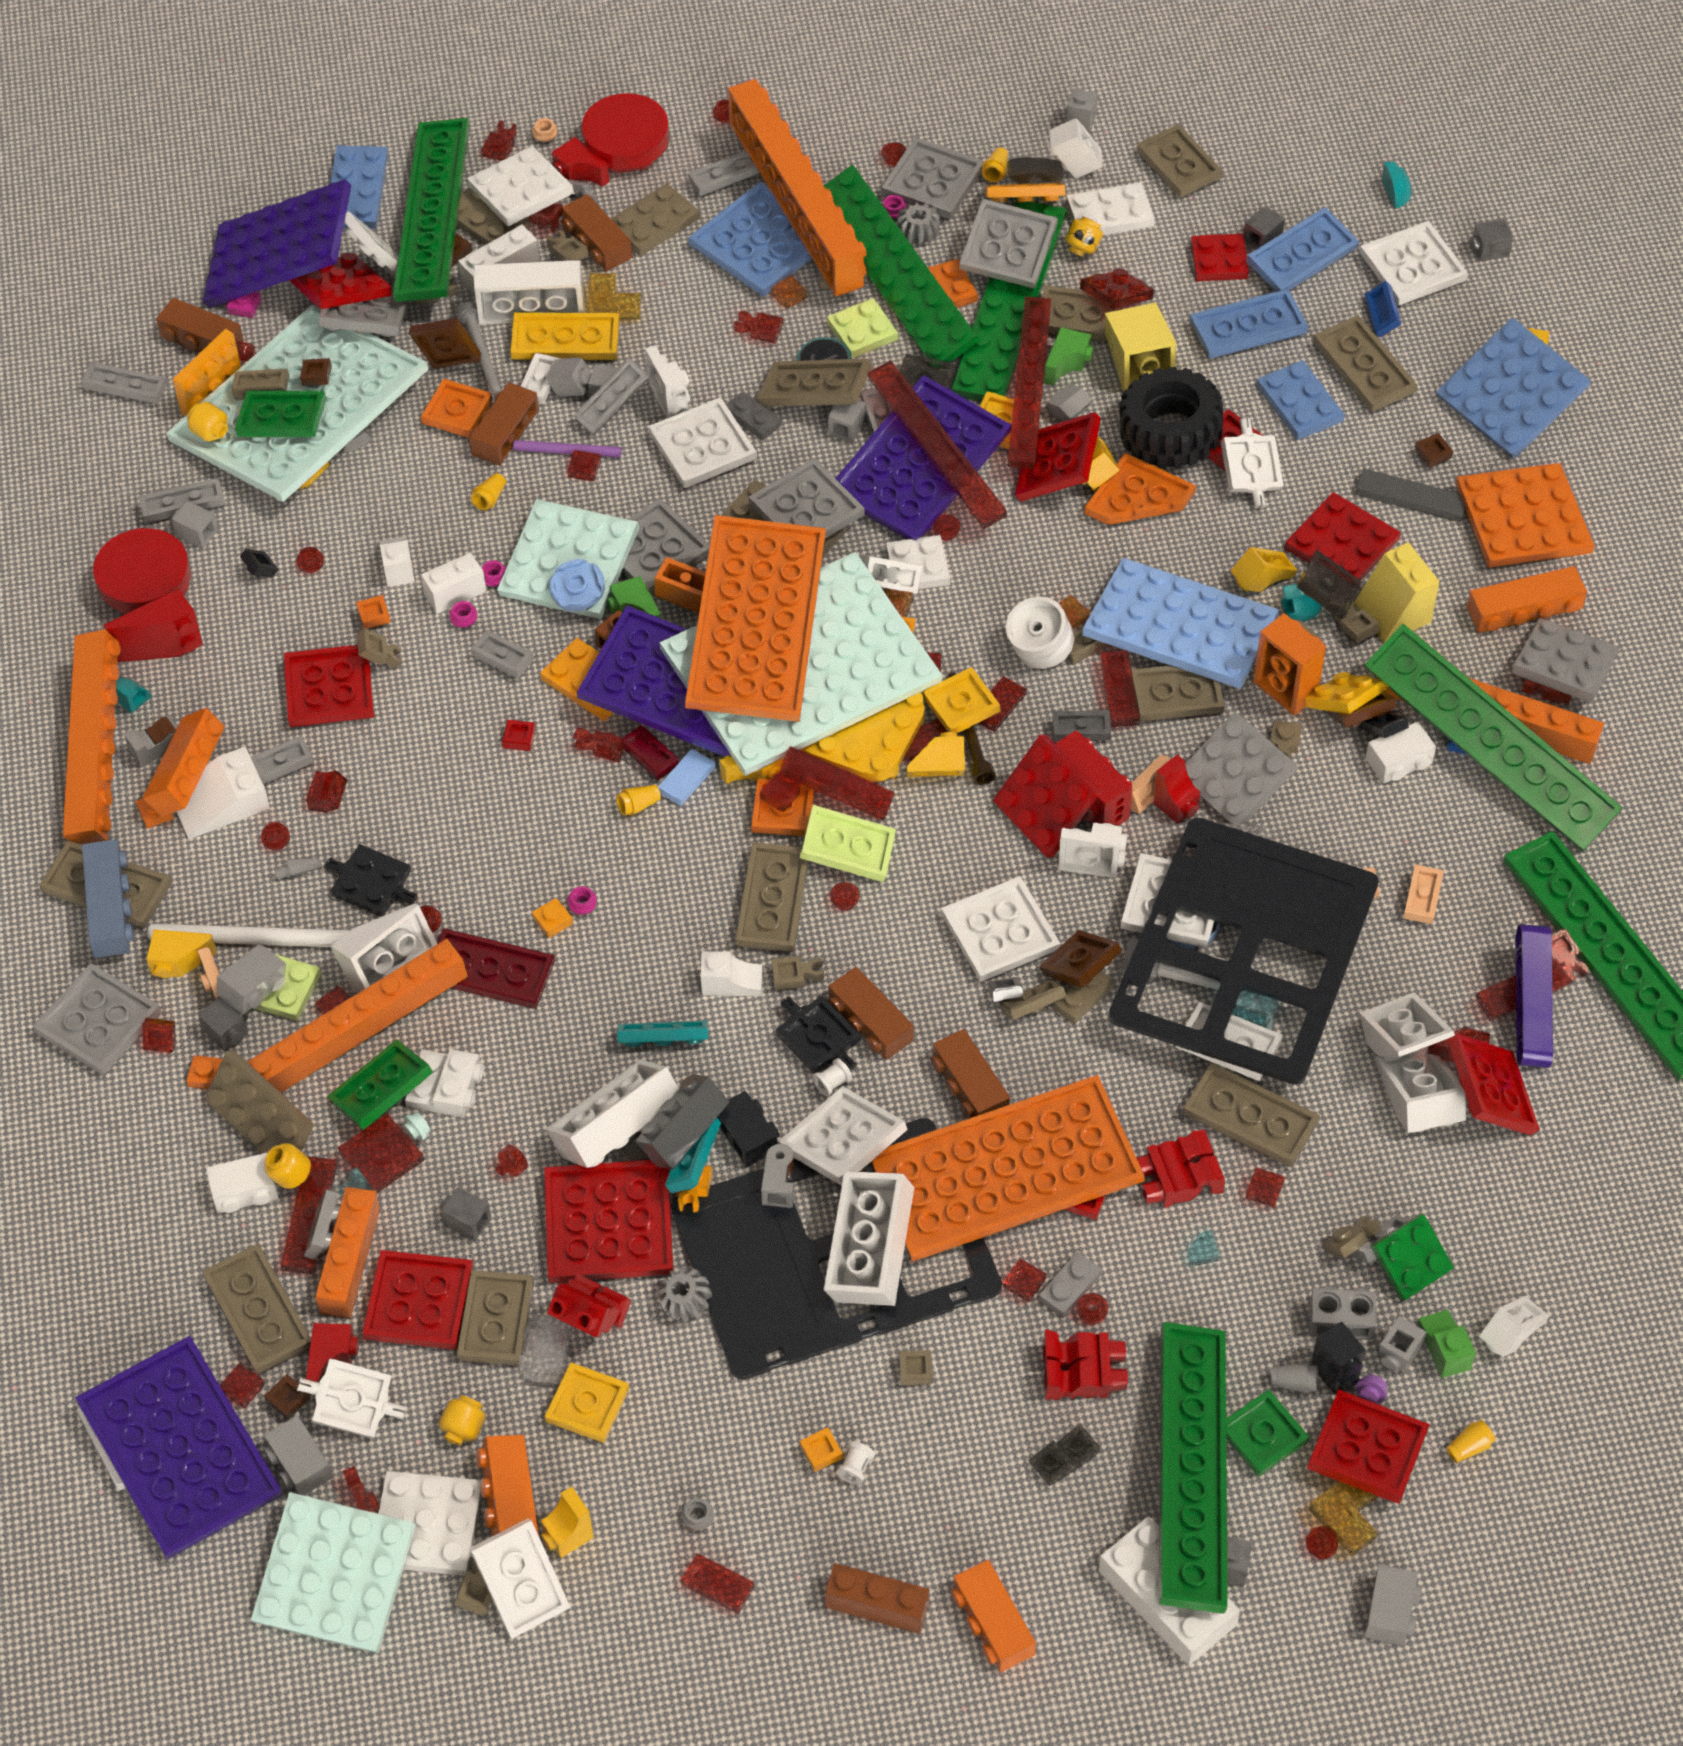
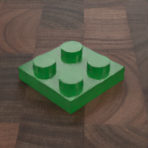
(1412, 1256)
(1264, 1433)

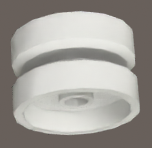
(1040, 632)

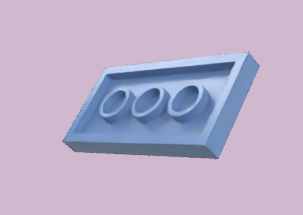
(365, 170)
(1302, 251)
(1248, 323)

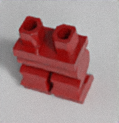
(1174, 1172)
(588, 1306)
(1088, 1365)

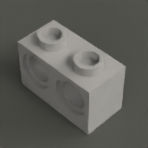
(1342, 1304)

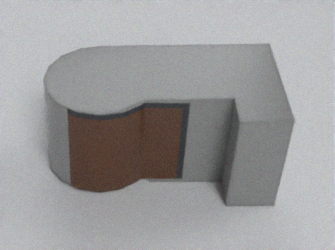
(152, 741)
(777, 1170)

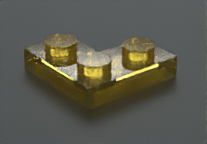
(604, 299)
(1340, 1511)

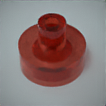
(511, 1161)

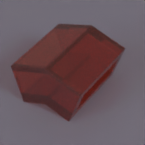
(326, 791)

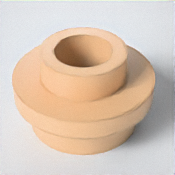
(544, 130)

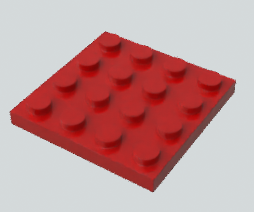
(608, 1221)

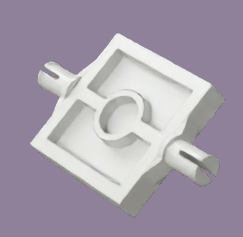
(1252, 463)
(351, 1398)

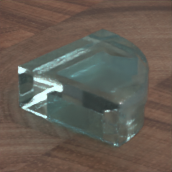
(355, 1180)
(1203, 1250)

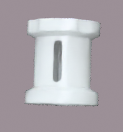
(832, 1077)
(855, 1463)

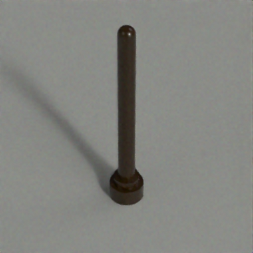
(982, 770)

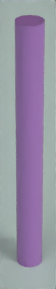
(565, 448)

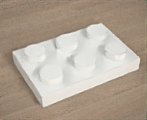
(1114, 208)
(372, 244)
(1238, 1031)
(519, 1578)

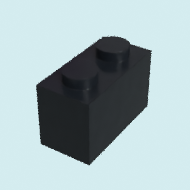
(747, 1128)
(1338, 1358)

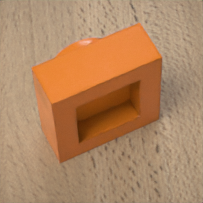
(373, 612)
(149, 815)
(202, 1071)

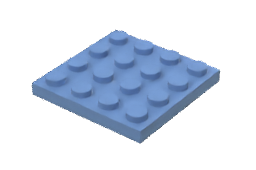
(753, 241)
(1513, 388)

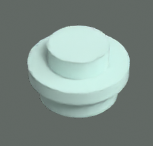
(416, 1126)

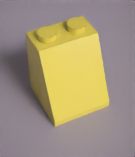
(1139, 342)
(1399, 592)

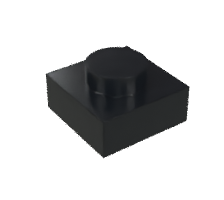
(258, 563)

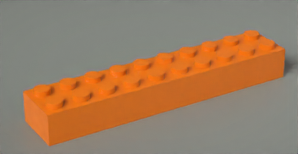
(797, 187)

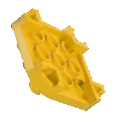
(875, 744)

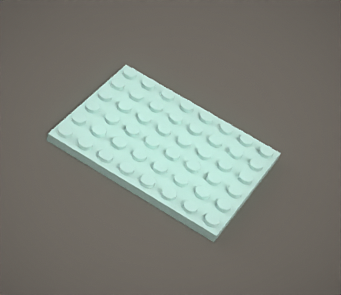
(362, 384)
(856, 667)

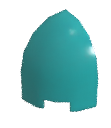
(1396, 184)
(1298, 605)
(131, 694)

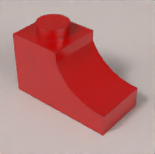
(578, 162)
(1175, 791)
(327, 1343)

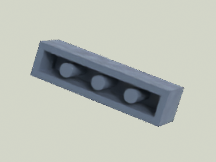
(106, 898)

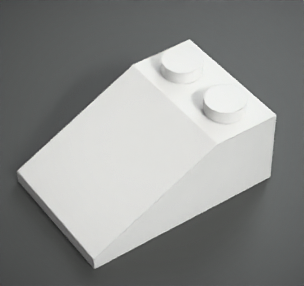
(224, 794)
(383, 946)
(1403, 1026)
(1422, 1090)

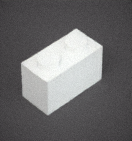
(1075, 148)
(453, 582)
(1401, 753)
(241, 1184)

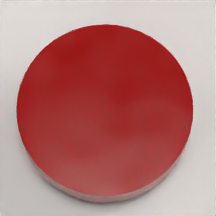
(626, 131)
(140, 568)

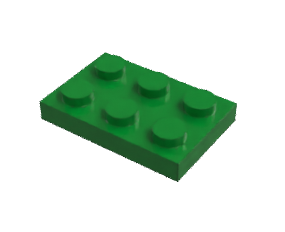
(280, 414)
(380, 1084)

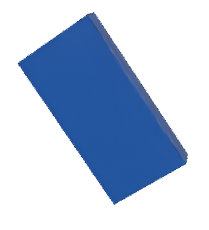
(1382, 309)

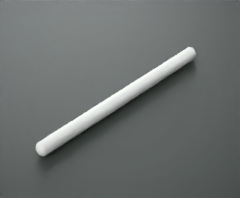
(258, 935)

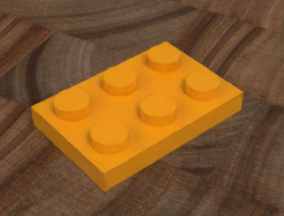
(1024, 192)
(207, 371)
(569, 671)

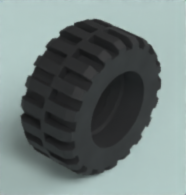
(1171, 393)

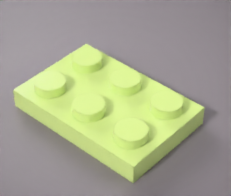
(847, 843)

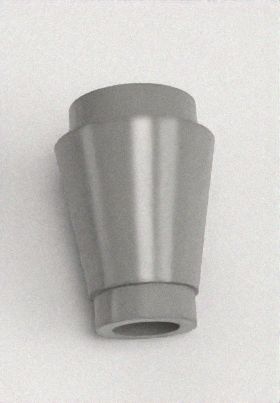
(1296, 1377)

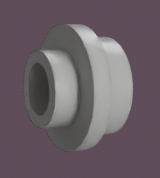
(697, 1505)

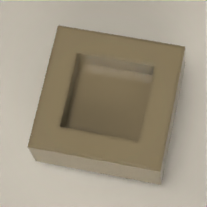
(915, 1367)

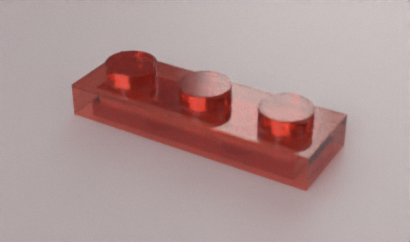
(1119, 688)
(1501, 997)

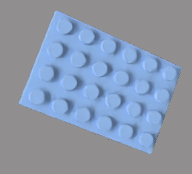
(1179, 622)

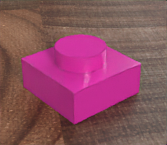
(245, 305)

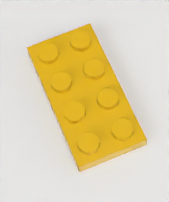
(565, 335)

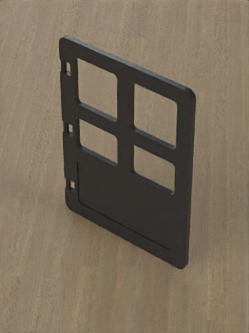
(1265, 894)
(771, 1282)

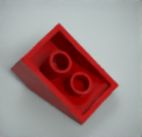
(157, 629)

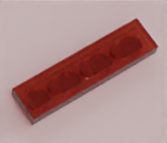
(836, 783)
(308, 1195)

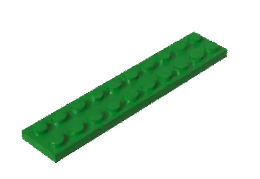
(432, 210)
(901, 272)
(998, 325)
(1493, 737)
(1606, 943)
(1193, 1469)

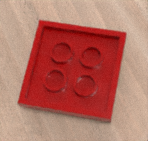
(342, 283)
(1062, 457)
(1344, 535)
(328, 686)
(1046, 795)
(1492, 1084)
(418, 1299)
(1368, 1446)

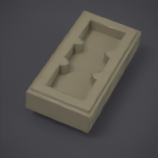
(259, 381)
(1033, 1000)

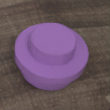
(1372, 1388)

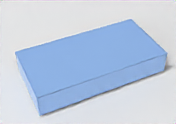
(686, 777)

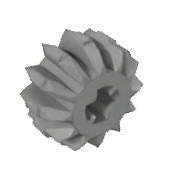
(919, 223)
(690, 1303)

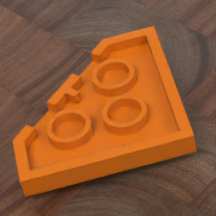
(1138, 493)

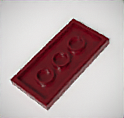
(501, 969)

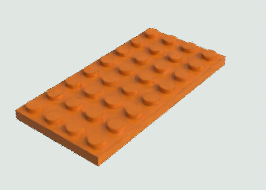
(756, 618)
(1011, 1166)

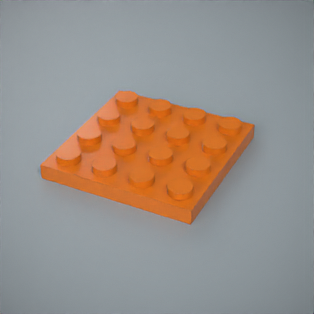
(1524, 515)

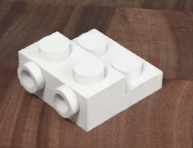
(667, 383)
(1093, 852)
(450, 1085)

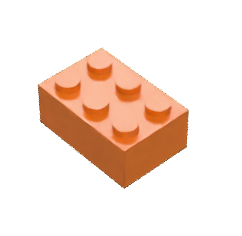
(1288, 663)

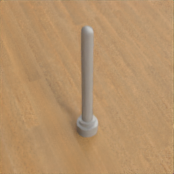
(468, 316)

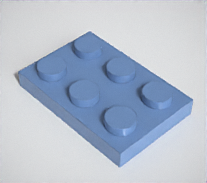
(1300, 400)

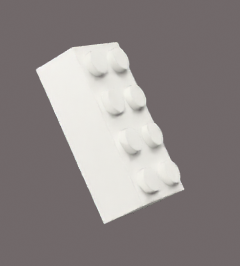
(527, 289)
(612, 1114)
(869, 1238)
(1134, 1572)

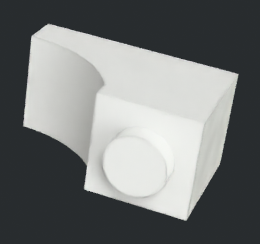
(893, 573)
(728, 976)
(1512, 1326)

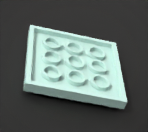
(563, 534)
(333, 1572)

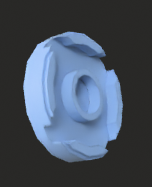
(577, 585)

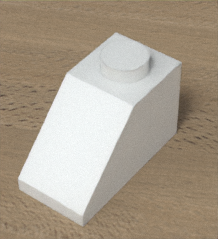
(397, 561)

